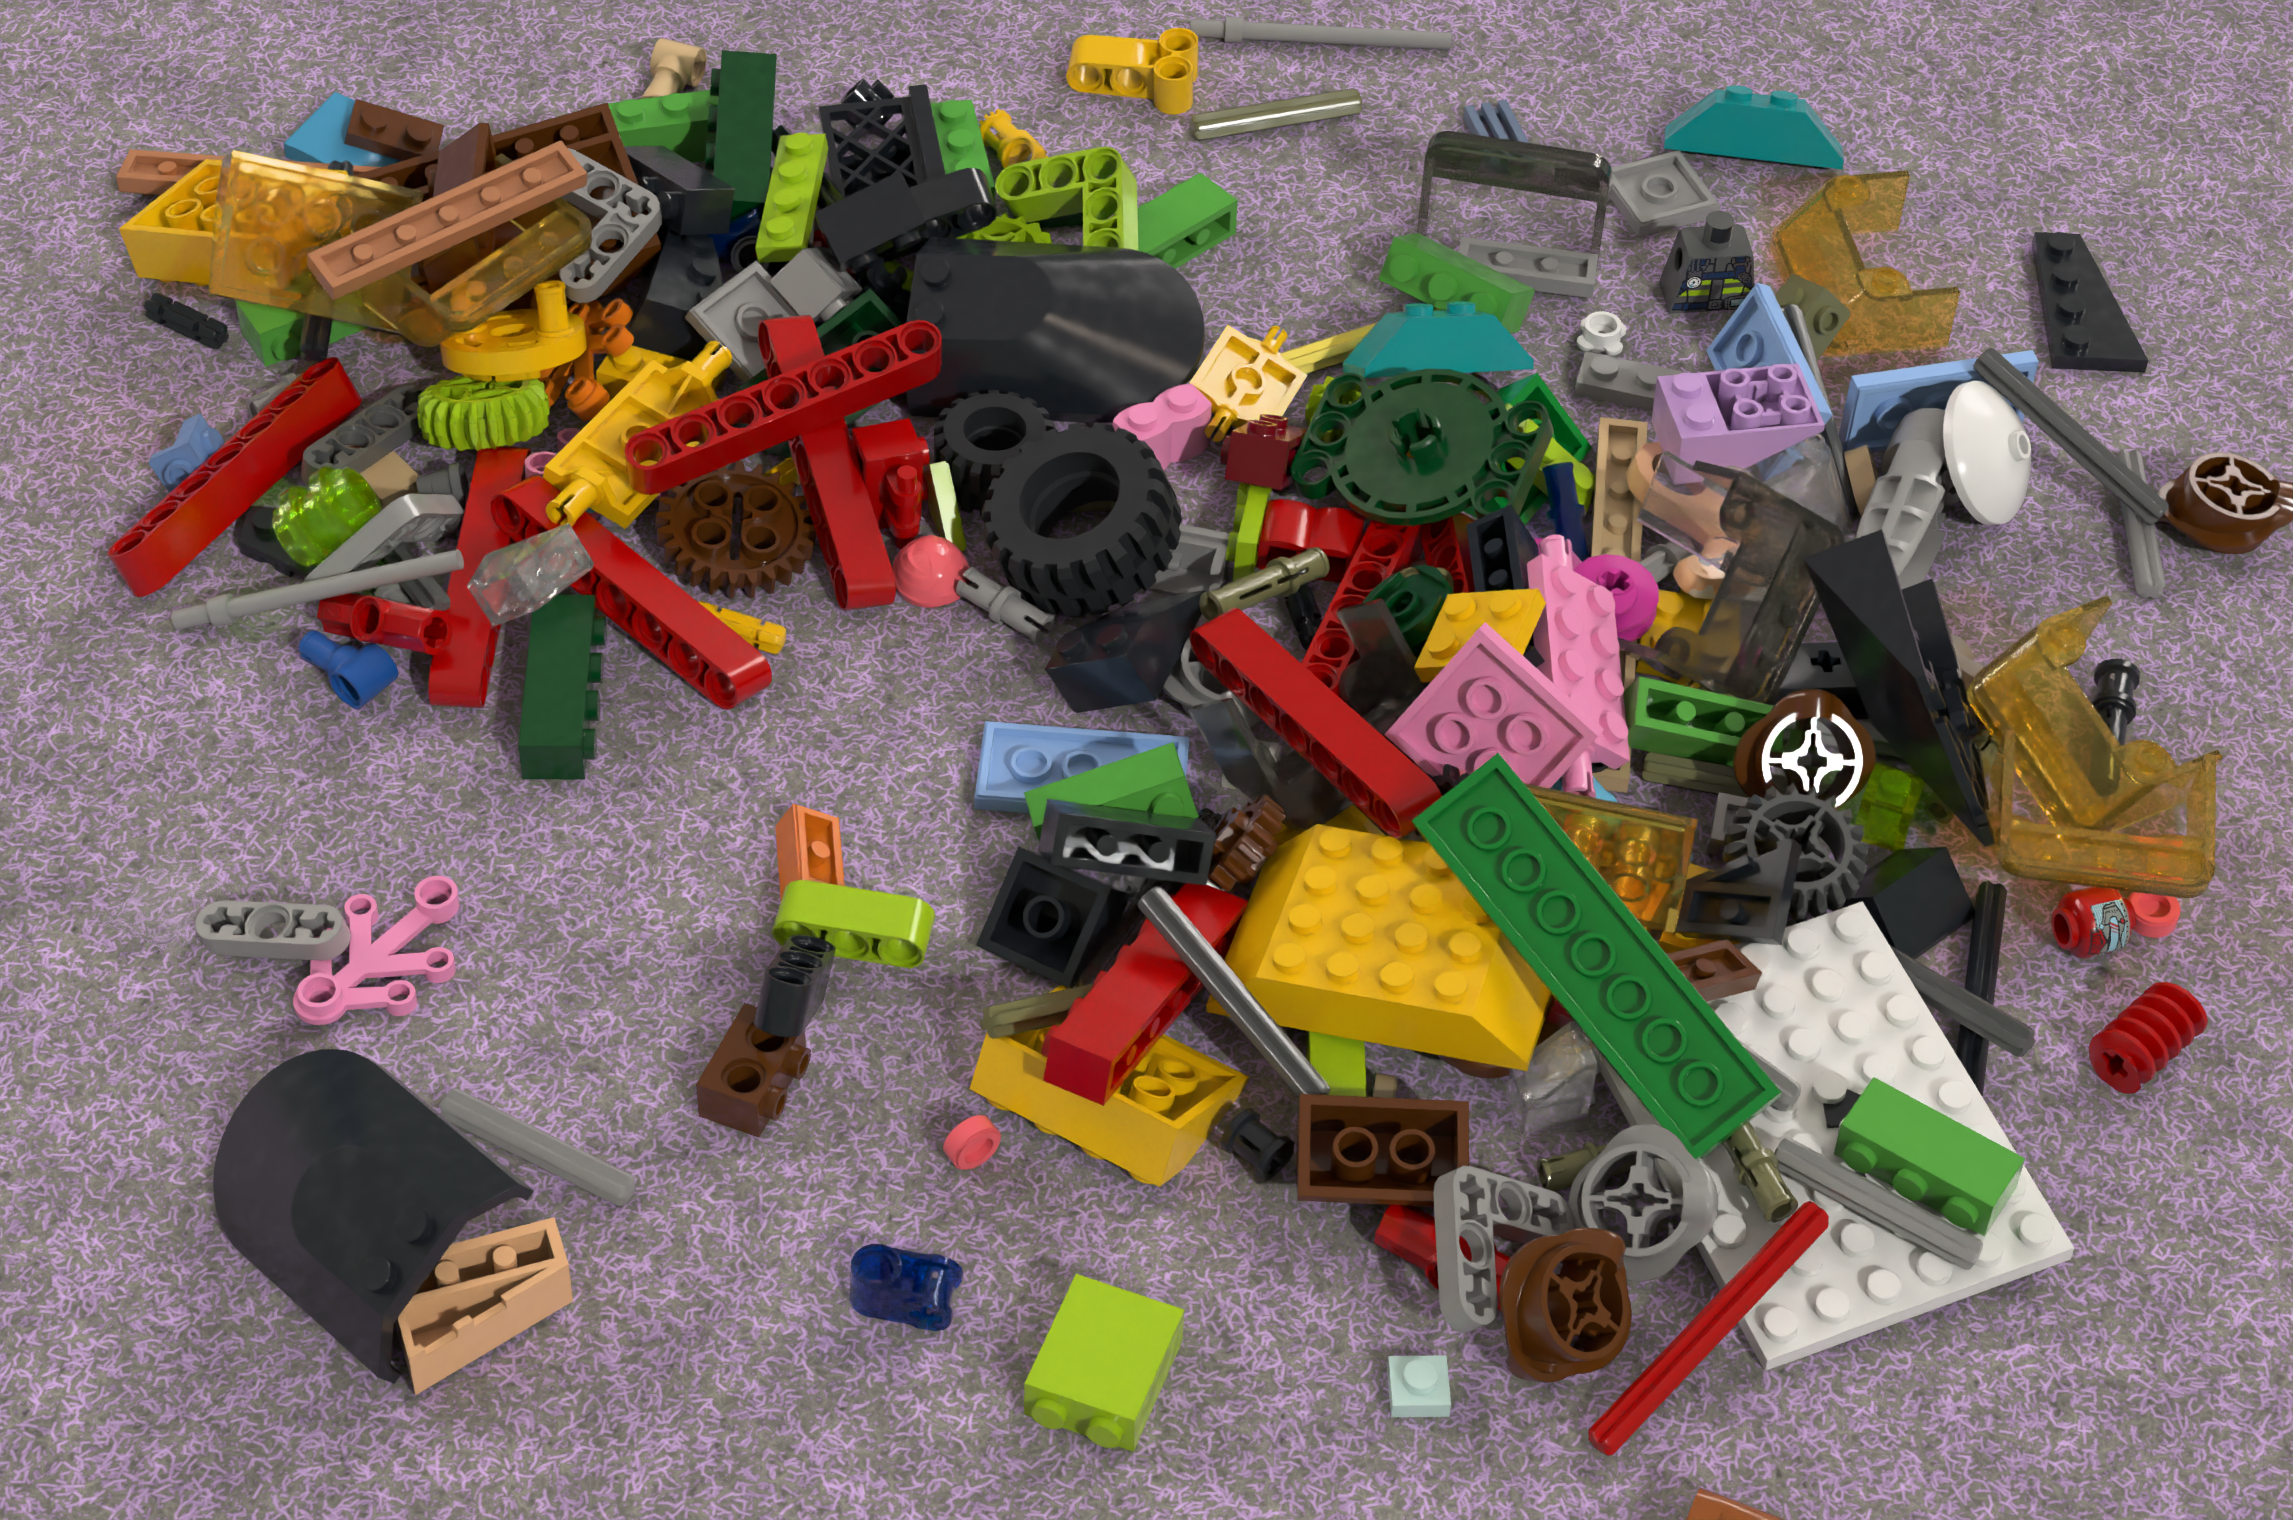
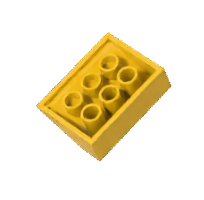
(175, 231)
(1144, 1127)

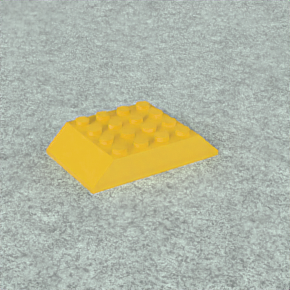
(1384, 950)

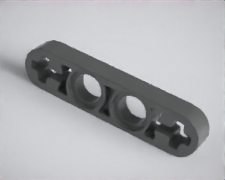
(363, 432)

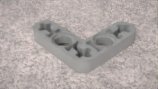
(614, 224)
(403, 520)
(1470, 1208)

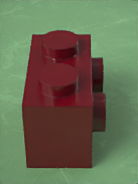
(1262, 452)

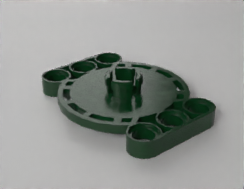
(1449, 434)

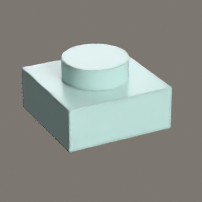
(1419, 1386)

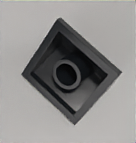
(1915, 898)

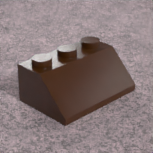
(457, 164)
(1377, 1148)

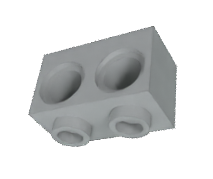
(816, 284)

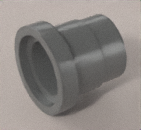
(448, 482)

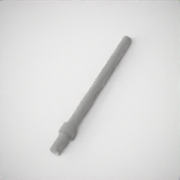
(1235, 30)
(227, 609)

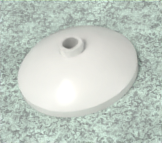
(1986, 452)

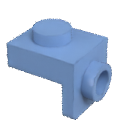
(192, 448)

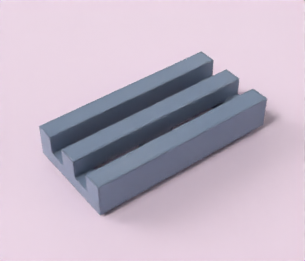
(1492, 115)

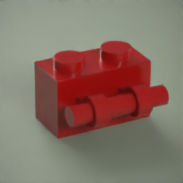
(893, 474)

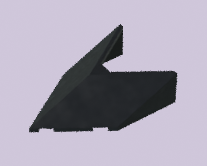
(1905, 670)

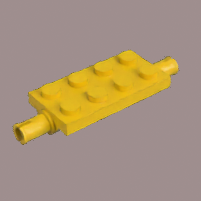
(593, 464)

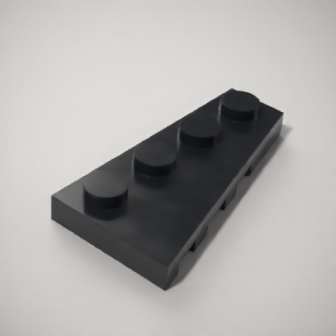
(2079, 310)

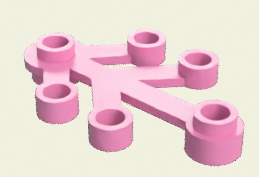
(378, 958)

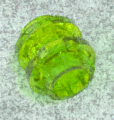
(322, 519)

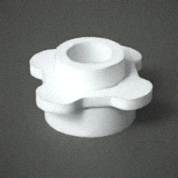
(1601, 333)

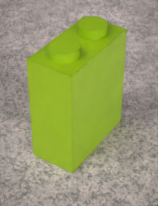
(1103, 1363)

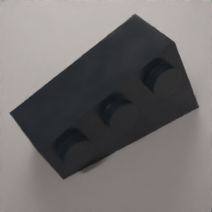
(673, 284)

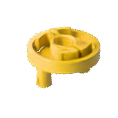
(519, 342)

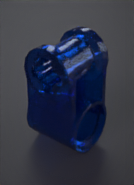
(905, 1286)

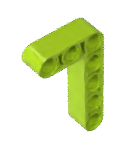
(1040, 192)

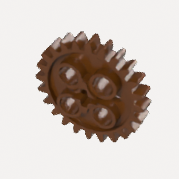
(773, 533)

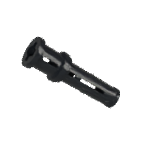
(2115, 697)

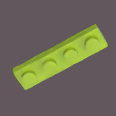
(792, 197)

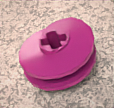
(1632, 590)

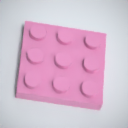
(1490, 705)

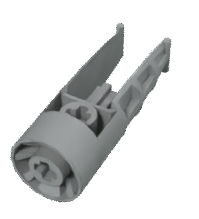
(1912, 495)

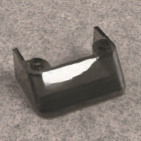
(1516, 167)
(1761, 601)
(1374, 686)

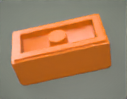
(808, 847)

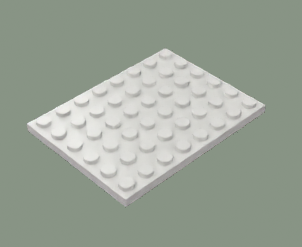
(1832, 1019)

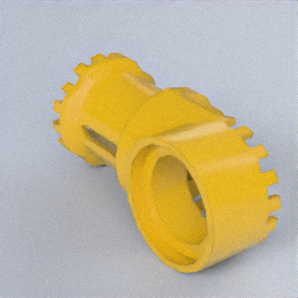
(1011, 144)

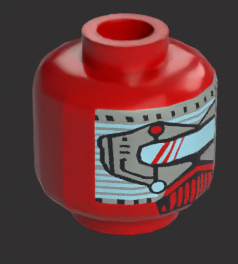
(2093, 922)

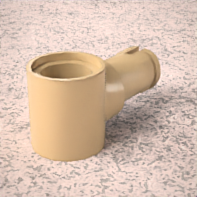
(674, 67)

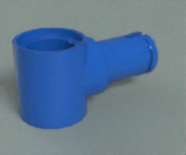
(352, 673)

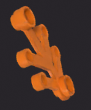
(585, 394)

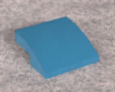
(323, 137)

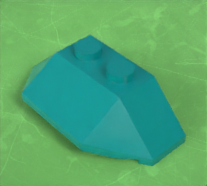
(1755, 127)
(1437, 340)

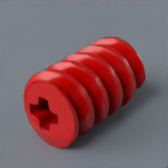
(2146, 1036)

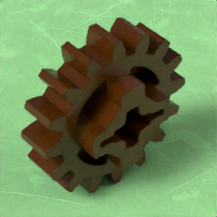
(1244, 842)

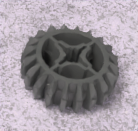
(1819, 879)

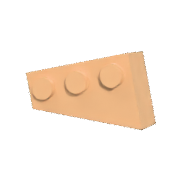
(483, 1297)

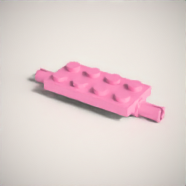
(1581, 655)

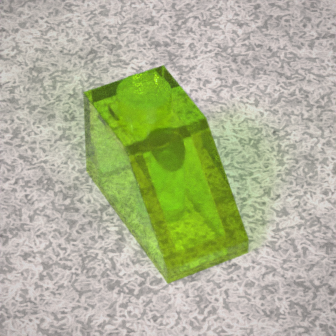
(1890, 806)

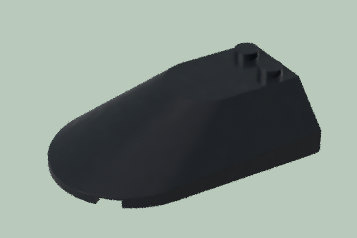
(1054, 323)
(349, 1192)

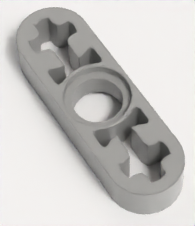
(289, 944)

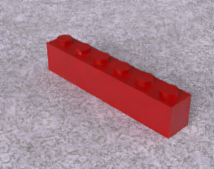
(1135, 1000)

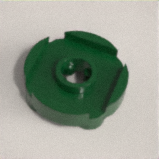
(1414, 602)

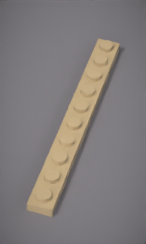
(1617, 531)

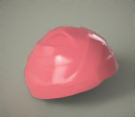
(929, 571)

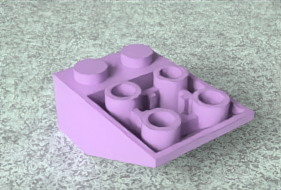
(1734, 414)

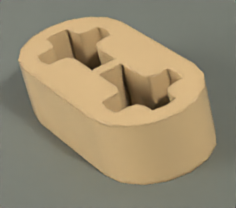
(1862, 474)

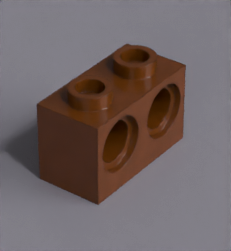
(750, 1075)

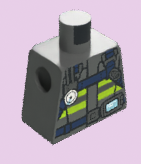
(1708, 267)

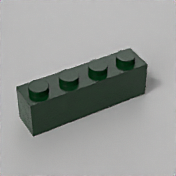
(742, 126)
(559, 689)

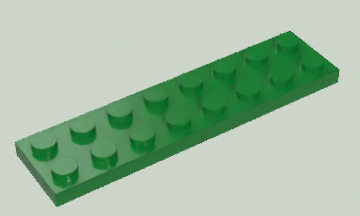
(1596, 958)

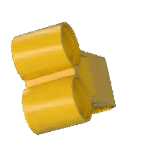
(1138, 68)

